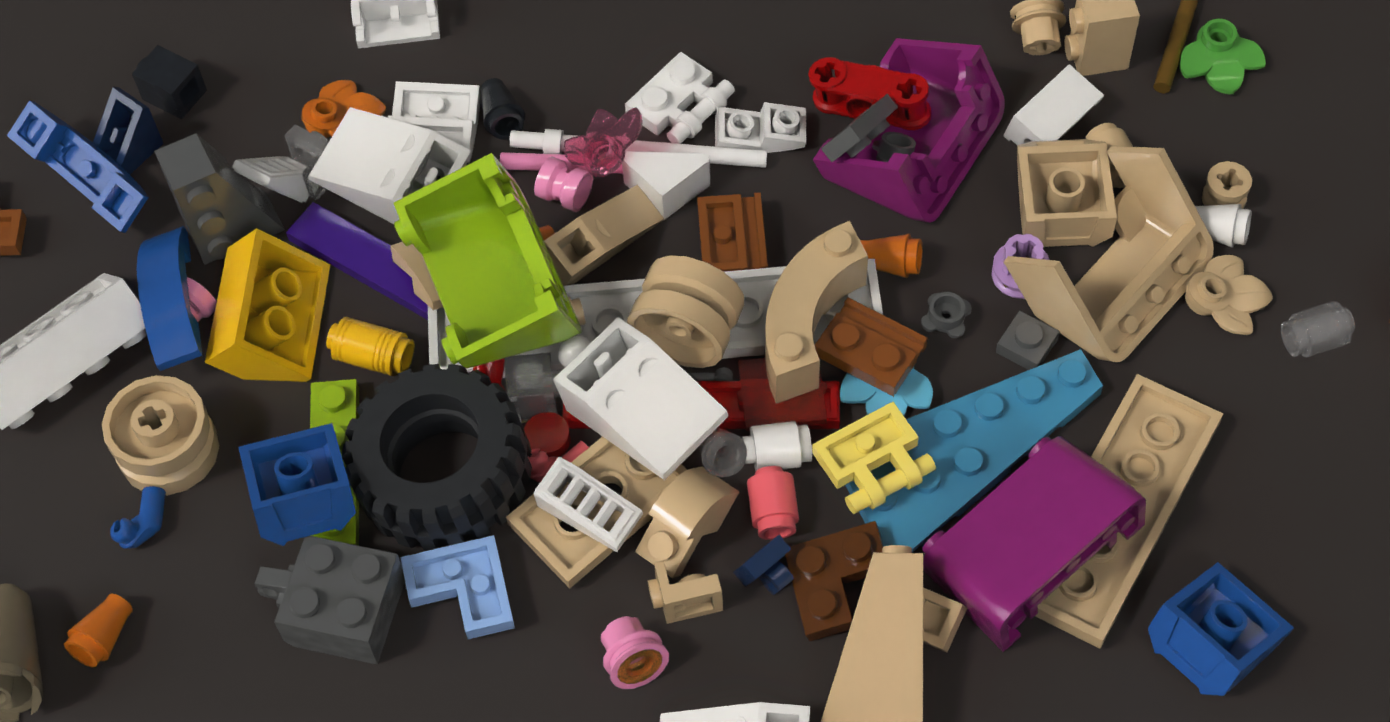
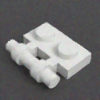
(673, 91)

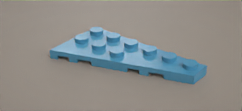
(979, 443)

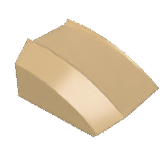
(1066, 192)

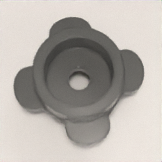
(893, 143)
(950, 304)

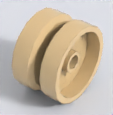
(688, 310)
(160, 434)

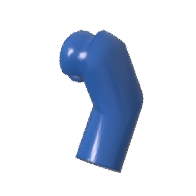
(144, 525)

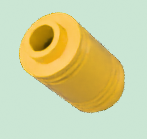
(370, 346)

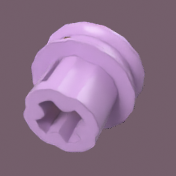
(1018, 246)

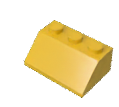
(268, 310)

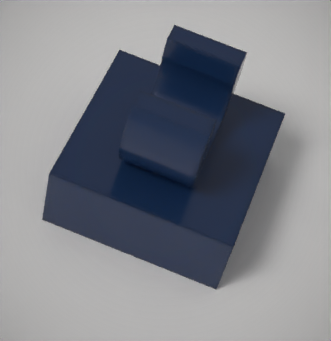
(767, 567)

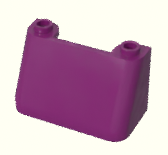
(964, 116)
(1031, 536)

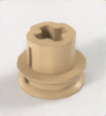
(1039, 25)

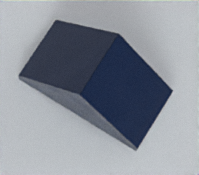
(127, 131)

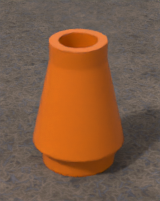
(895, 254)
(97, 632)

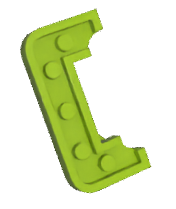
(487, 264)

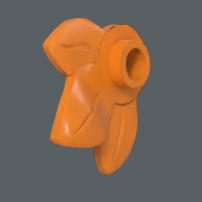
(334, 100)

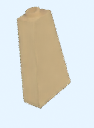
(883, 652)

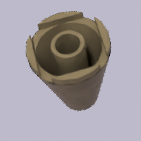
(19, 658)

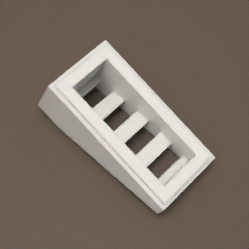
(275, 173)
(563, 472)

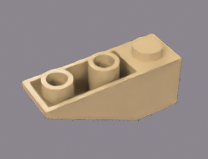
(601, 234)

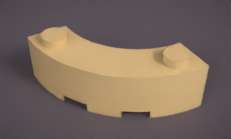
(804, 292)

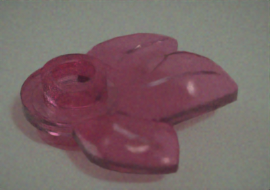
(604, 142)

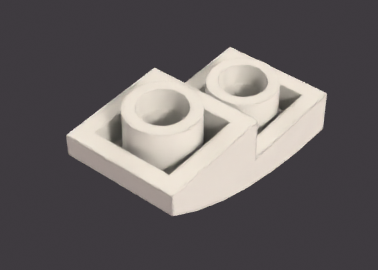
(771, 130)

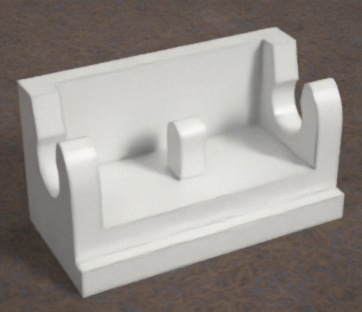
(394, 21)
(1054, 109)

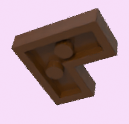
(821, 571)

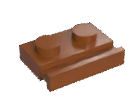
(732, 232)
(870, 346)

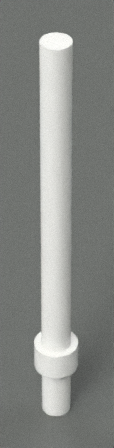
(553, 143)

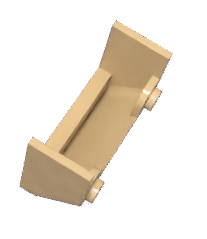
(1140, 272)

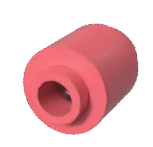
(773, 502)

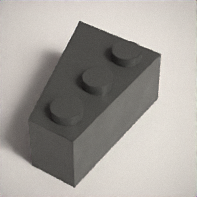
(214, 198)

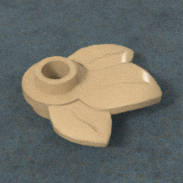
(1227, 294)

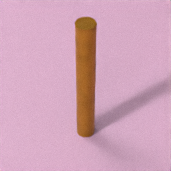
(1175, 46)

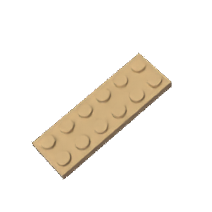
(1155, 448)

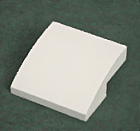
(440, 107)

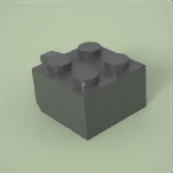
(335, 598)

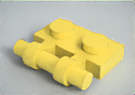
(867, 445)

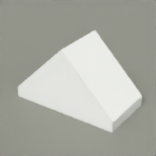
(667, 178)

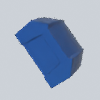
(298, 484)
(1216, 631)

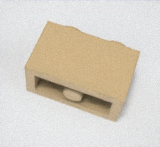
(1101, 35)

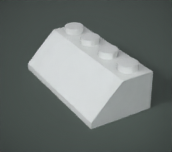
(64, 344)

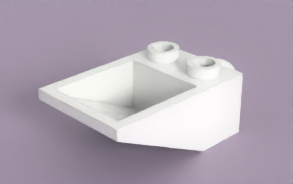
(383, 160)
(636, 397)

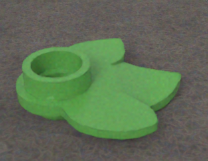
(1221, 61)

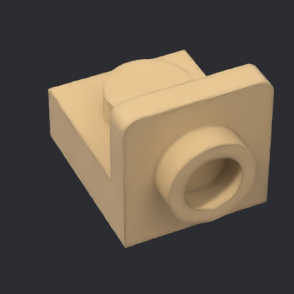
(688, 598)

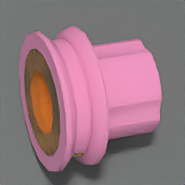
(632, 653)

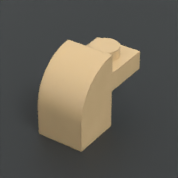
(682, 514)

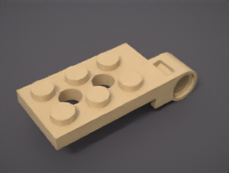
(575, 553)

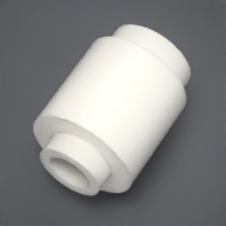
(778, 445)

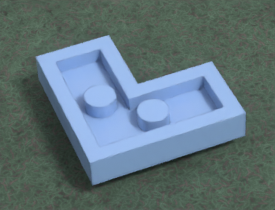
(467, 572)

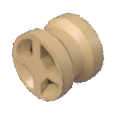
(1236, 182)

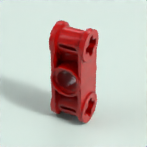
(862, 85)

